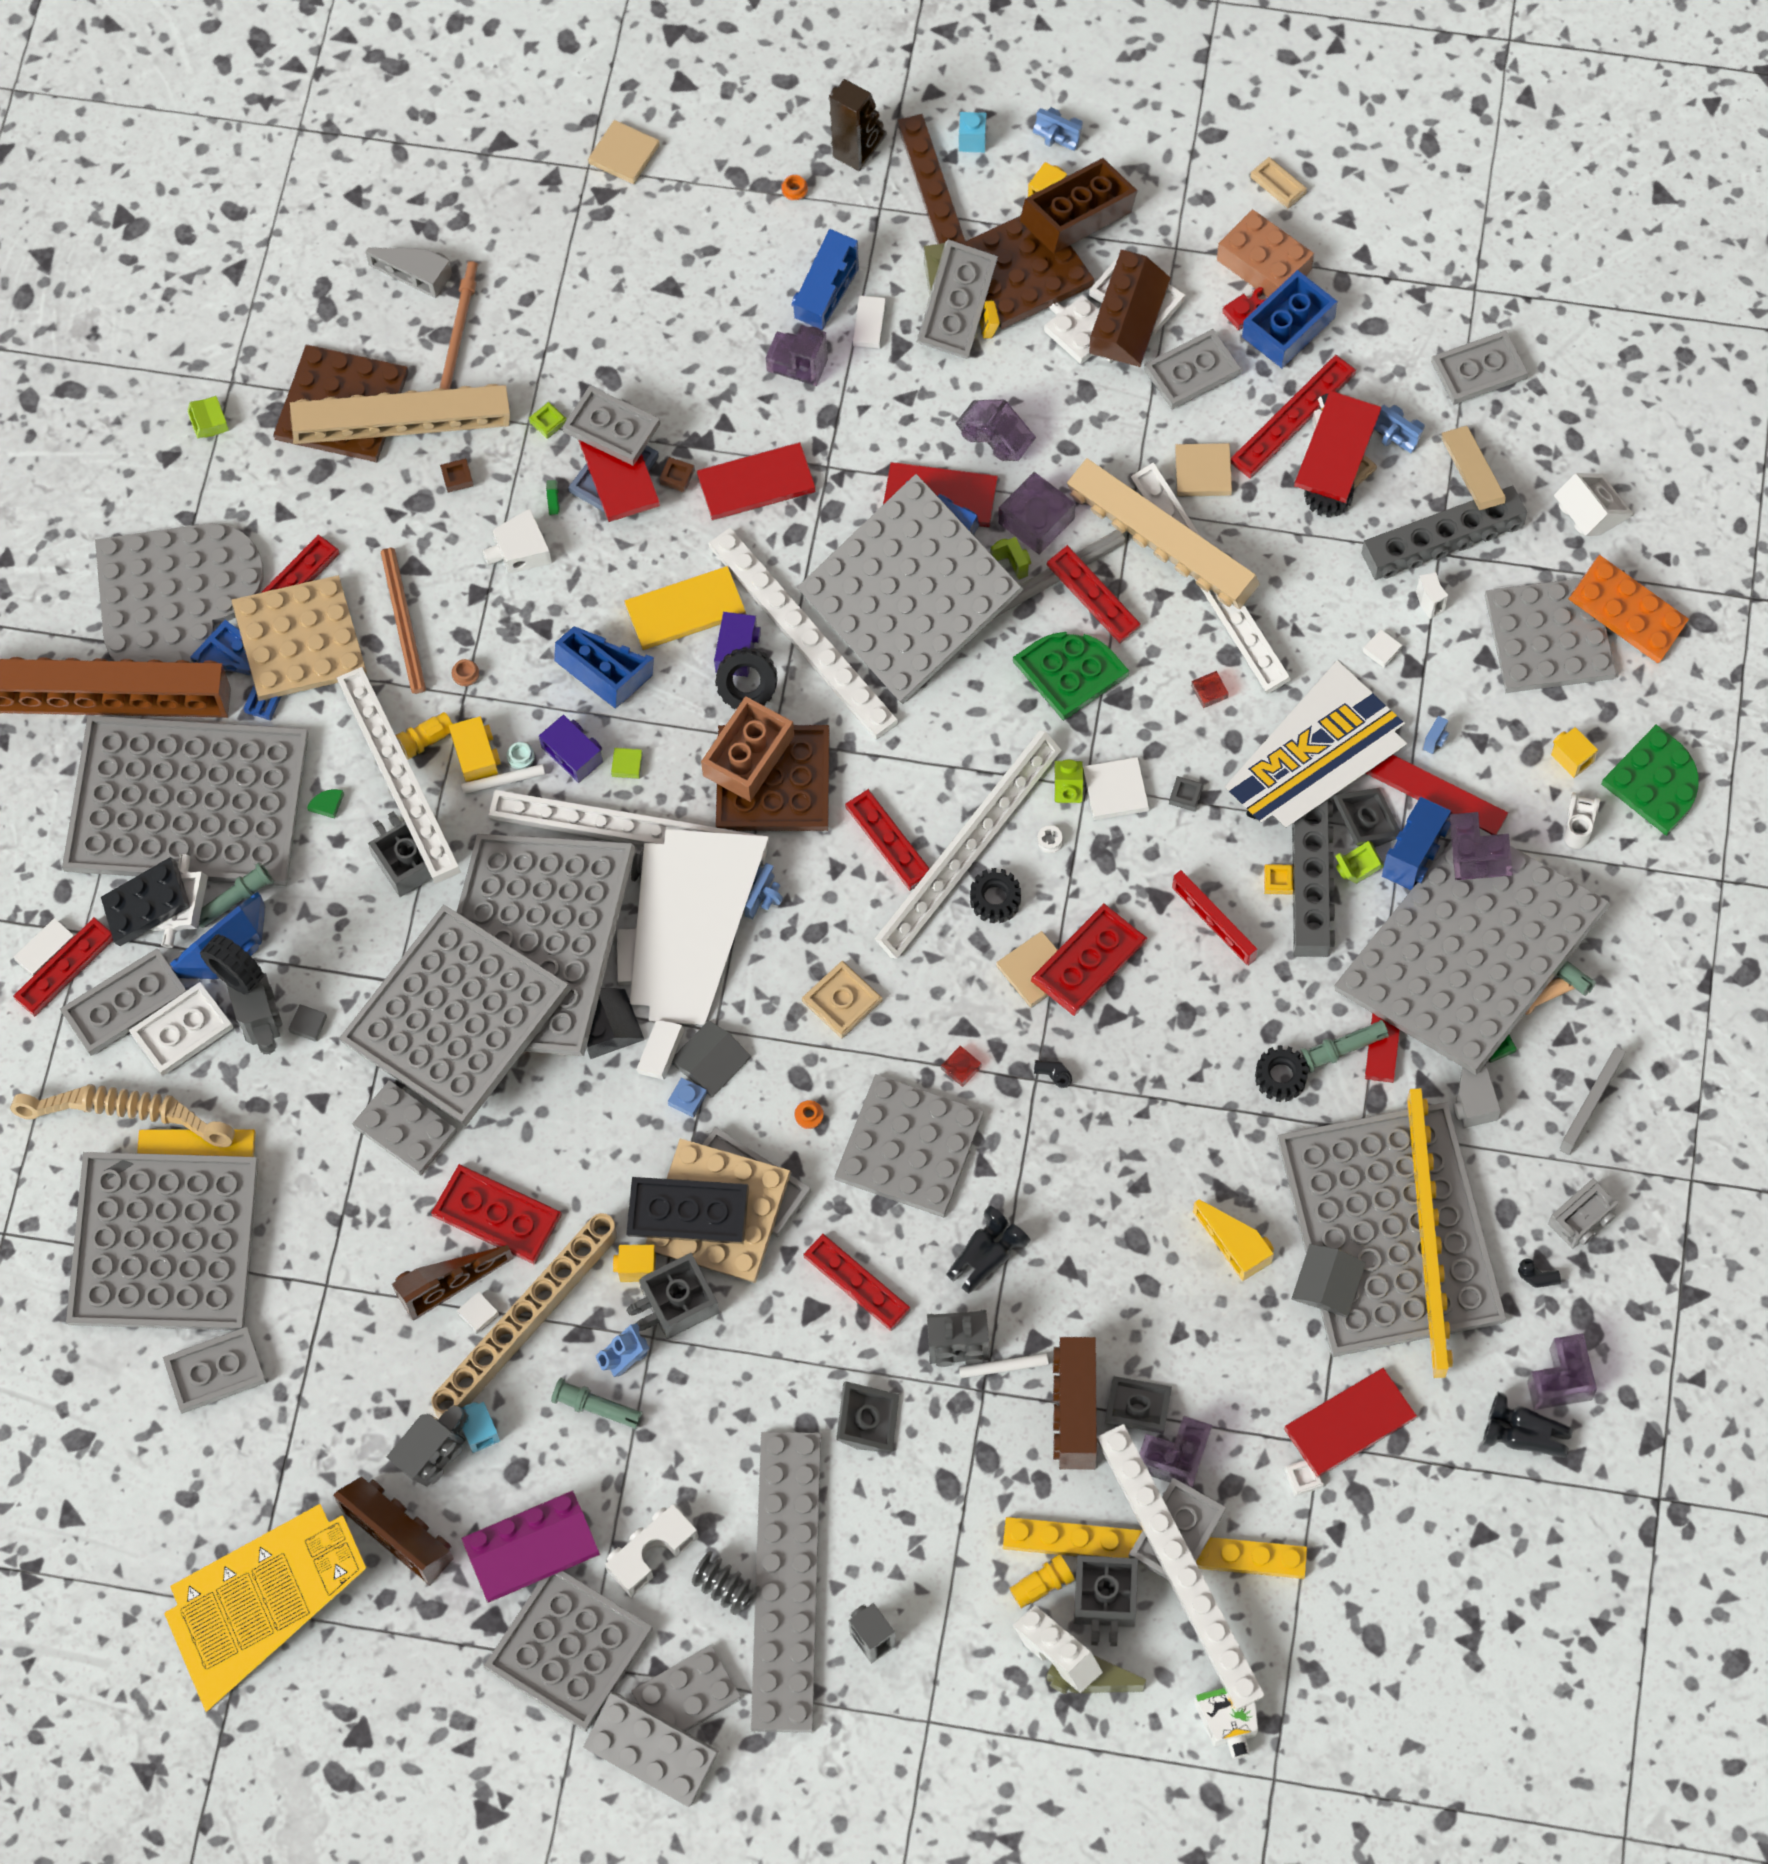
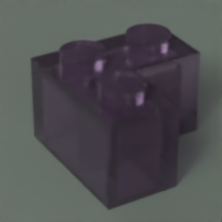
(799, 355)
(998, 426)
(1475, 854)
(1570, 1378)
(1177, 1459)

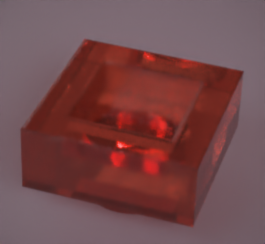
(1209, 689)
(961, 1066)

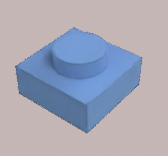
(1437, 735)
(687, 1097)

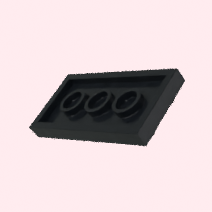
(687, 1210)

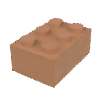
(1263, 253)
(747, 748)

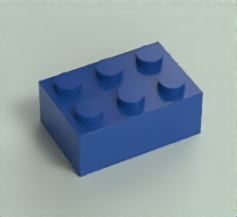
(1289, 319)

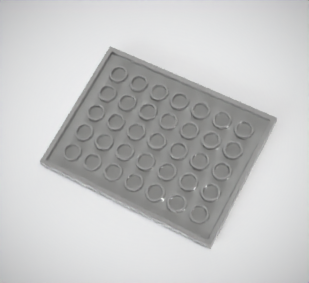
(187, 790)
(557, 909)
(1471, 954)
(1359, 1196)

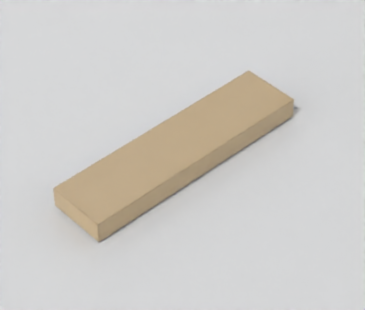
(1473, 468)

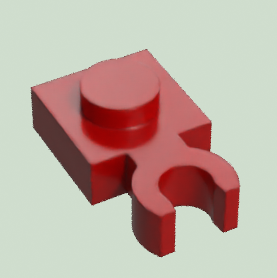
(1242, 307)

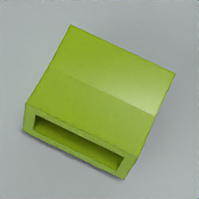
(207, 417)

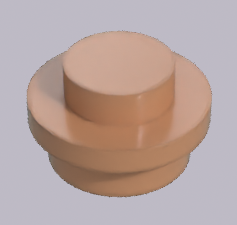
(465, 672)

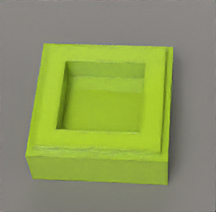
(547, 420)
(626, 763)

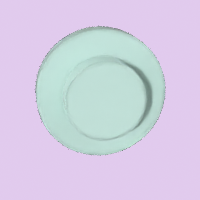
(520, 755)

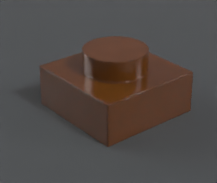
(677, 474)
(456, 475)

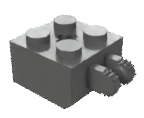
(390, 853)
(257, 1015)
(674, 1314)
(958, 1338)
(430, 1445)
(1111, 1610)

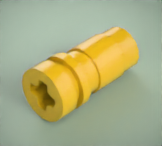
(424, 734)
(1041, 1582)

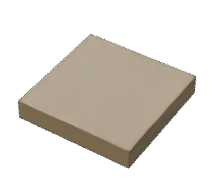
(623, 152)
(1203, 469)
(1024, 963)
(842, 999)

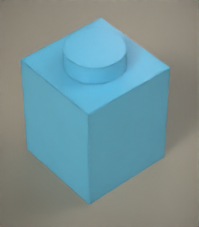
(972, 132)
(479, 1428)

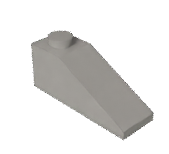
(415, 267)
(1476, 1099)

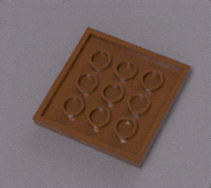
(1027, 272)
(340, 375)
(792, 794)

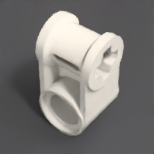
(1581, 816)

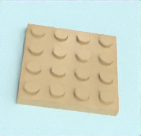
(297, 637)
(765, 1196)

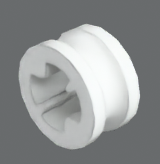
(1046, 847)

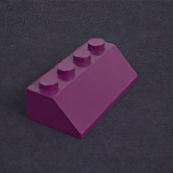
(530, 1546)

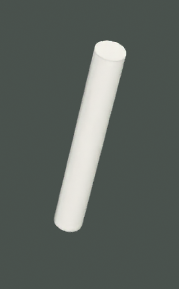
(502, 779)
(1003, 1365)

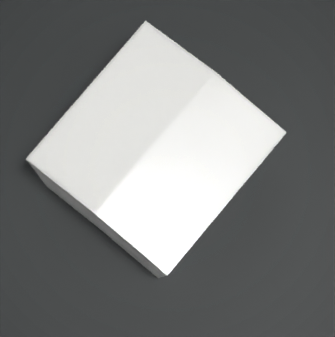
(1431, 595)

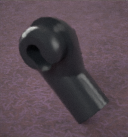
(1055, 1070)
(1535, 1277)

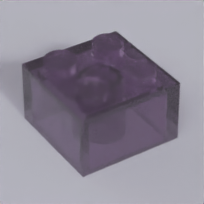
(1036, 512)

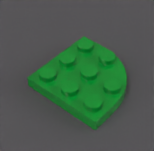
(1070, 670)
(1656, 780)

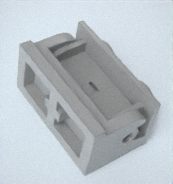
(1583, 1214)

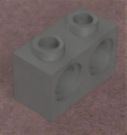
(871, 1632)

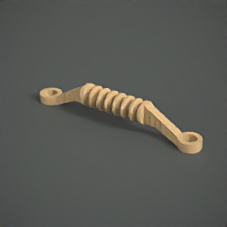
(86, 1098)

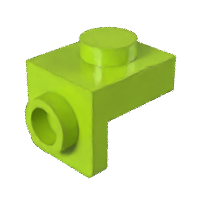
(1017, 557)
(1068, 781)
(1359, 863)

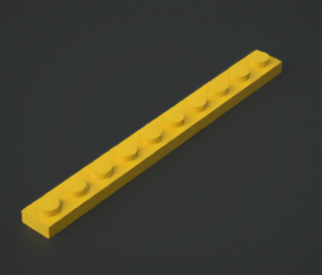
(1430, 1244)
(1102, 1541)

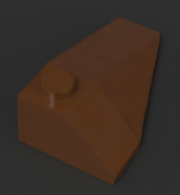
(436, 1283)

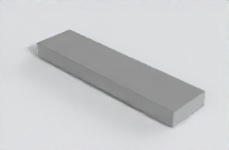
(1592, 1100)

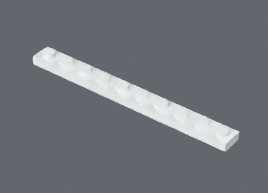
(1237, 622)
(803, 633)
(398, 775)
(590, 820)
(967, 844)
(1180, 1567)

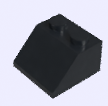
(613, 1023)

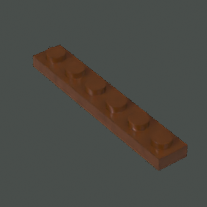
(930, 179)

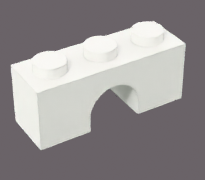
(667, 1530)
(1051, 1641)

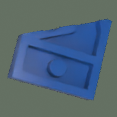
(224, 647)

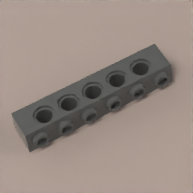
(1429, 529)
(1307, 940)

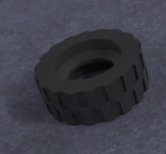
(741, 658)
(232, 964)

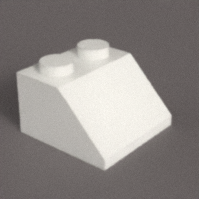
(1592, 504)

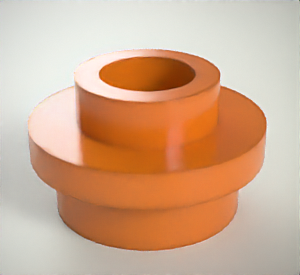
(794, 181)
(809, 1122)

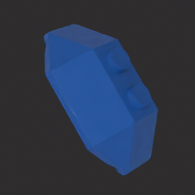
(241, 925)

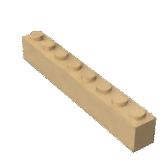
(399, 414)
(1163, 534)

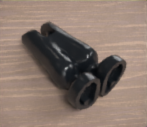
(984, 1253)
(1528, 1432)

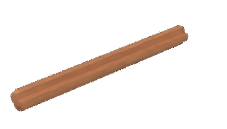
(403, 620)

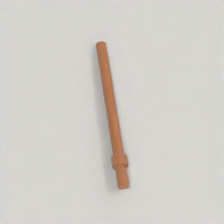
(466, 288)

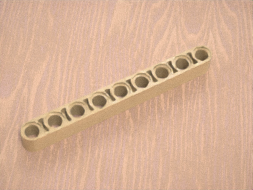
(529, 1303)

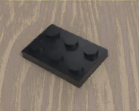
(145, 901)

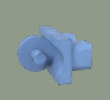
(1057, 129)
(1398, 429)
(762, 892)
(623, 1351)

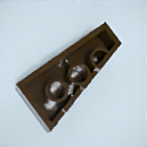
(854, 124)

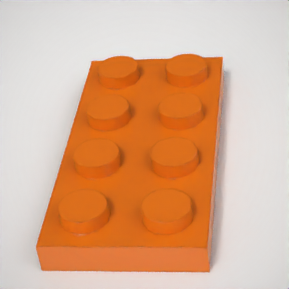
(1628, 609)

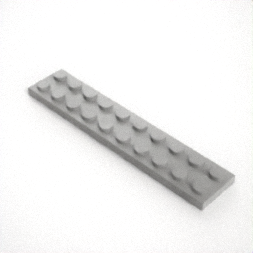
(787, 1583)

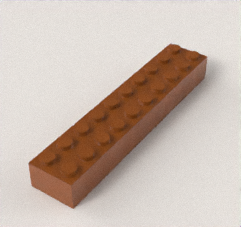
(114, 687)

